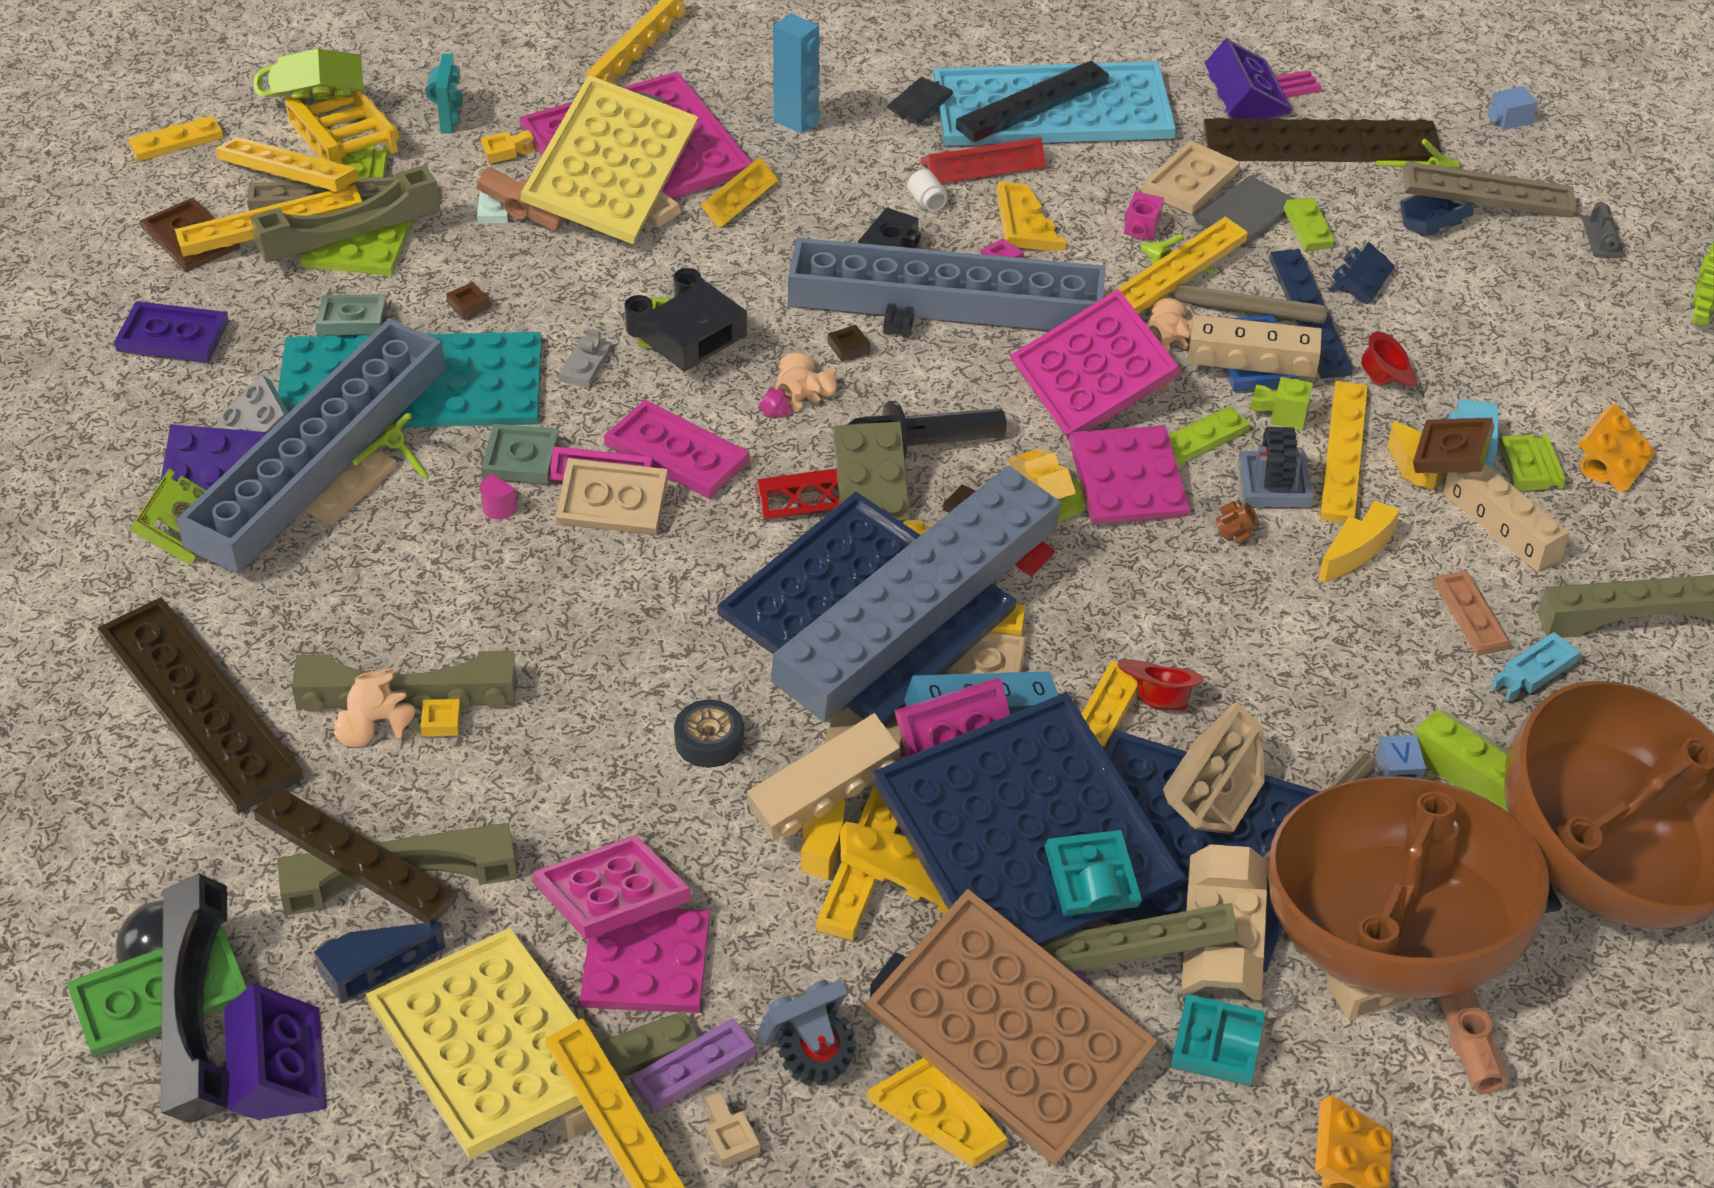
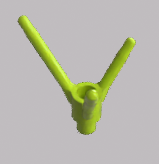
(1438, 159)
(1158, 250)
(393, 438)

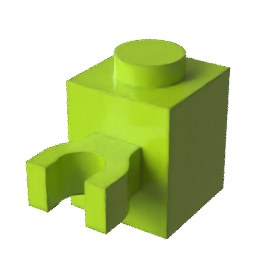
(1288, 403)

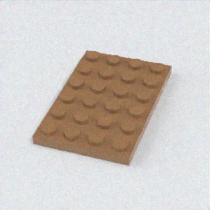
(1011, 1026)

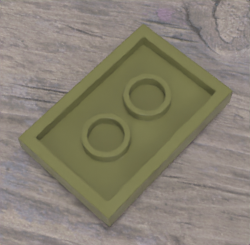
(872, 464)

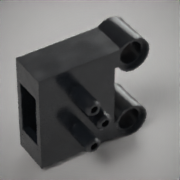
(690, 324)

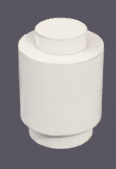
(927, 190)

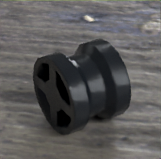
(898, 320)

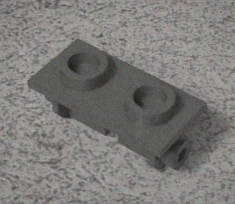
(1602, 232)

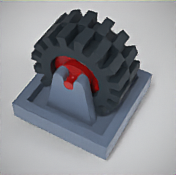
(1276, 472)
(810, 1034)

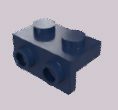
(1430, 213)
(1363, 272)

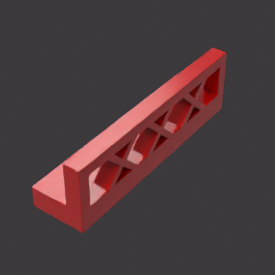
(986, 160)
(791, 487)

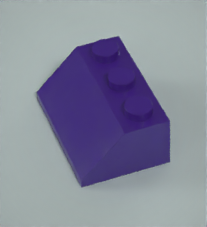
(1246, 83)
(273, 1055)

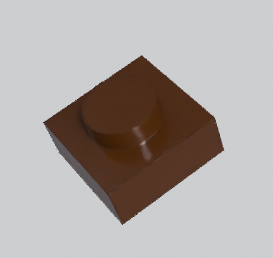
(468, 300)

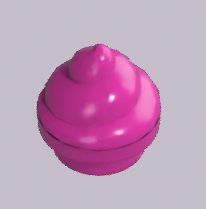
(775, 403)

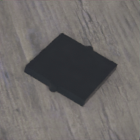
(920, 100)

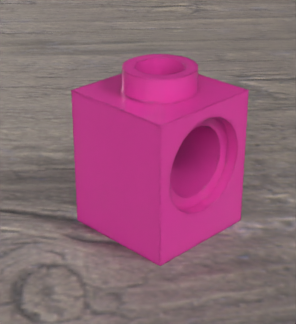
(1143, 216)

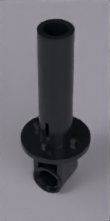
(941, 426)

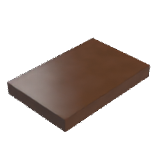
(162, 228)

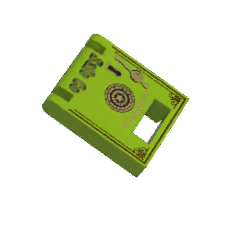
(166, 505)

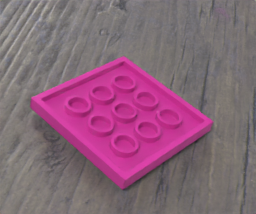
(1095, 364)

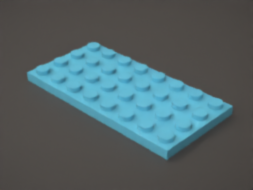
(1126, 108)

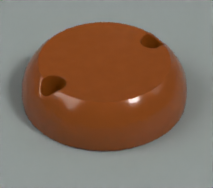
(1619, 802)
(1407, 886)

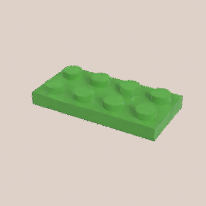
(126, 999)

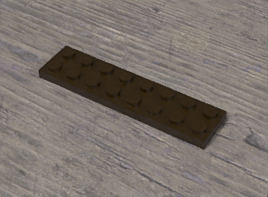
(1321, 139)
(200, 704)

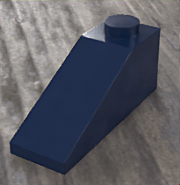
(374, 955)

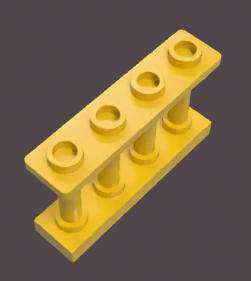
(325, 141)

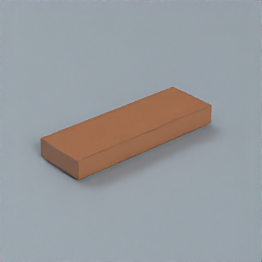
(1471, 613)

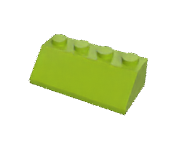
(1463, 756)

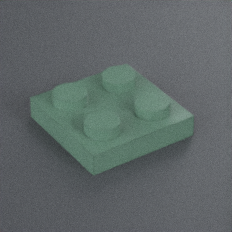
(350, 314)
(520, 453)

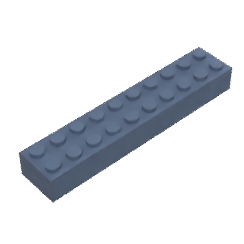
(941, 284)
(311, 446)
(914, 593)

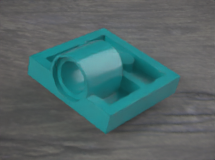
(443, 90)
(1092, 873)
(1218, 1039)

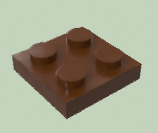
(1453, 445)

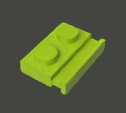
(368, 161)
(1531, 462)

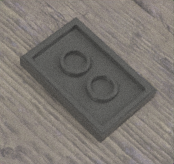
(1250, 205)

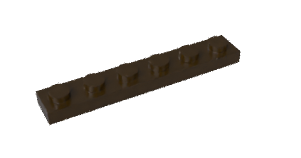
(355, 856)

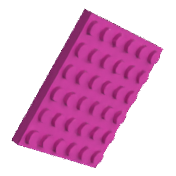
(708, 157)

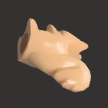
(1169, 323)
(801, 381)
(371, 701)

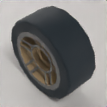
(694, 728)

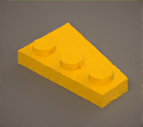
(1023, 220)
(887, 857)
(940, 1112)

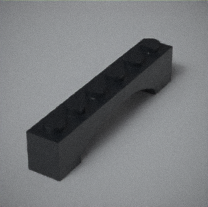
(189, 1076)

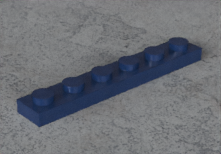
(1300, 287)

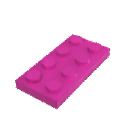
(684, 449)

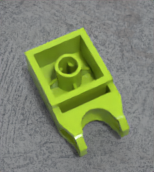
(312, 75)

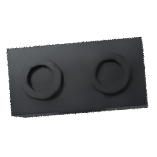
(893, 229)

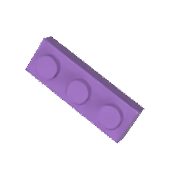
(693, 1065)

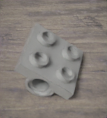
(255, 409)

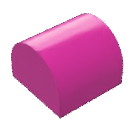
(497, 498)

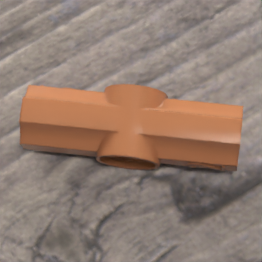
(508, 192)
(1474, 1042)

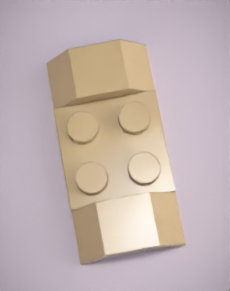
(1221, 877)

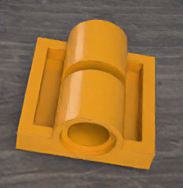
(1614, 450)
(1351, 1148)

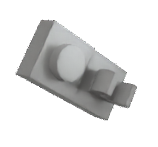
(585, 360)

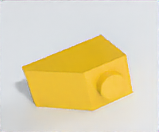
(1403, 447)

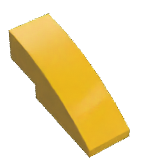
(1044, 470)
(1359, 541)
(822, 842)

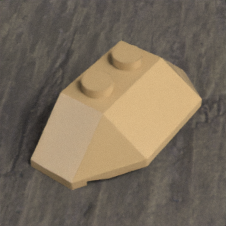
(1219, 773)

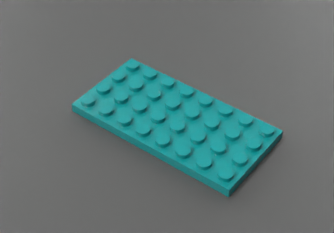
(483, 384)

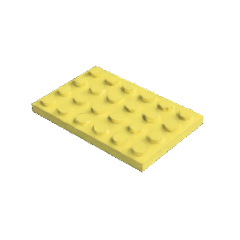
(609, 159)
(478, 1039)

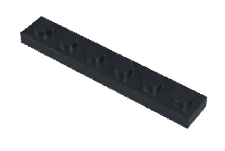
(1031, 101)

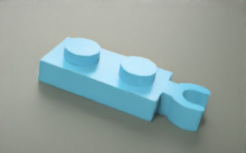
(1536, 666)

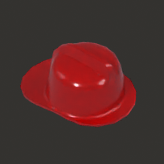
(1387, 361)
(1160, 685)

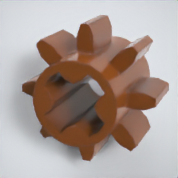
(1237, 521)

